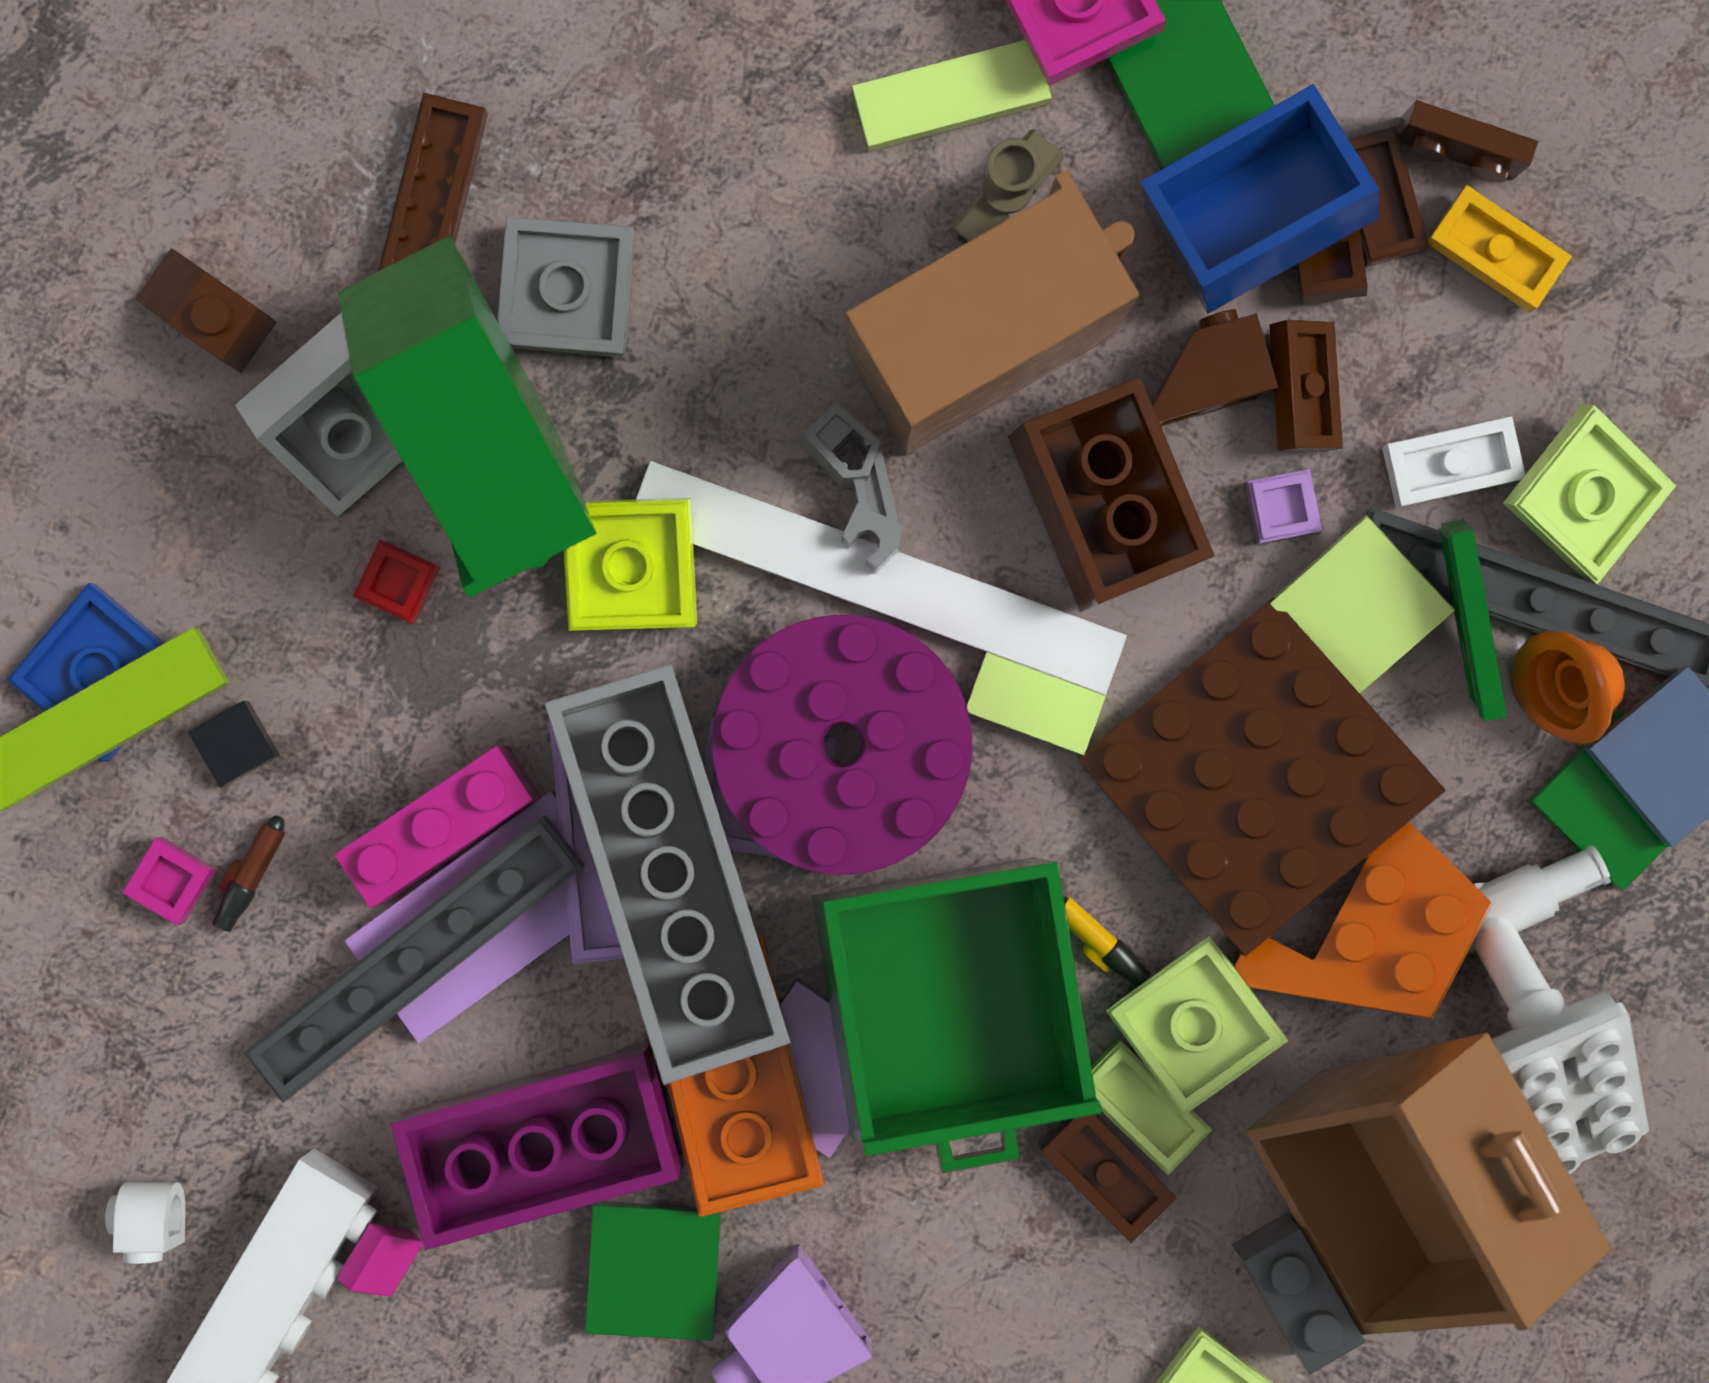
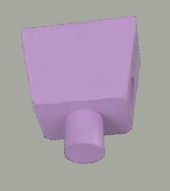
(792, 1329)

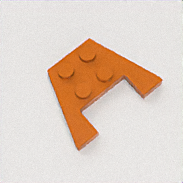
(1392, 940)

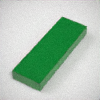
(1472, 619)

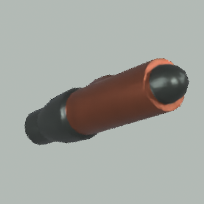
(245, 875)

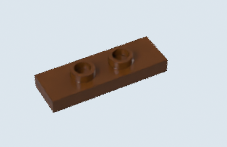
(434, 176)

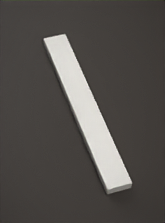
(901, 589)

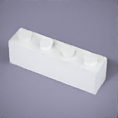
(280, 1275)

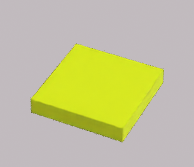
(634, 568)

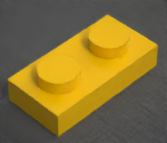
(1498, 249)

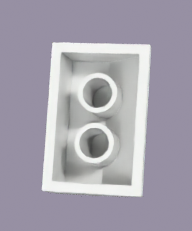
(321, 421)

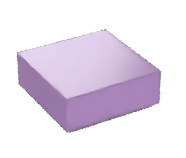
(1283, 506)

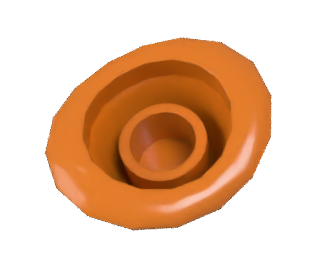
(1567, 685)

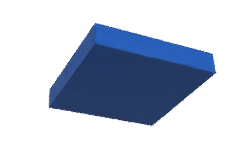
(82, 648)

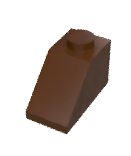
(205, 310)
(1217, 369)

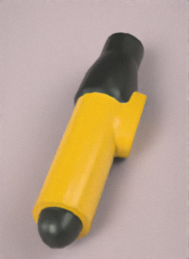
(1102, 946)

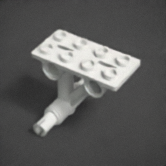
(1567, 1059)

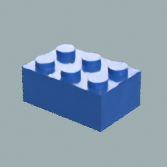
(1261, 198)

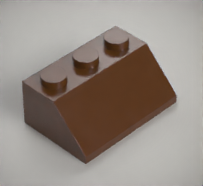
(1110, 494)

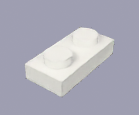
(1453, 462)

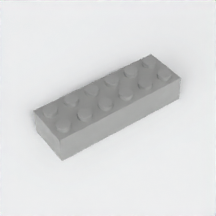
(667, 874)

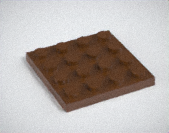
(1260, 777)

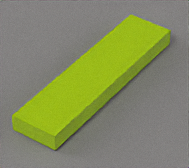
(107, 715)

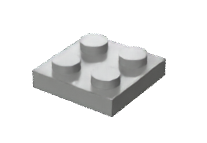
(566, 286)

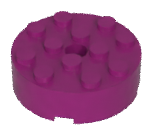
(828, 811)

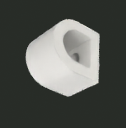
(146, 1220)

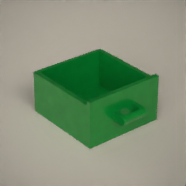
(463, 416)
(955, 1009)

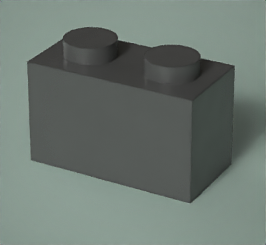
(1298, 1293)

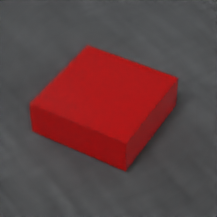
(396, 581)

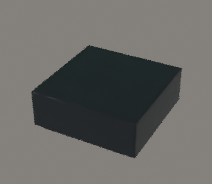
(234, 744)

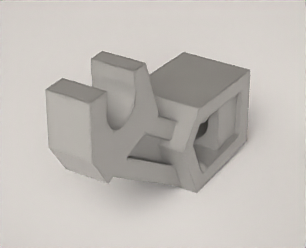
(875, 506)

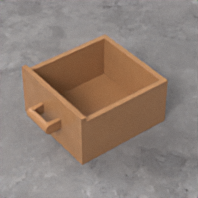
(992, 316)
(1430, 1190)

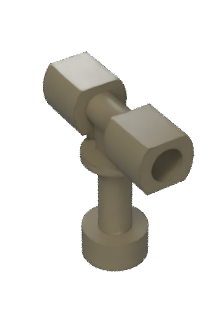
(1011, 178)

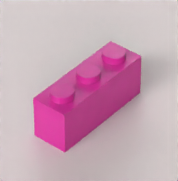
(438, 826)

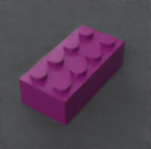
(537, 1146)

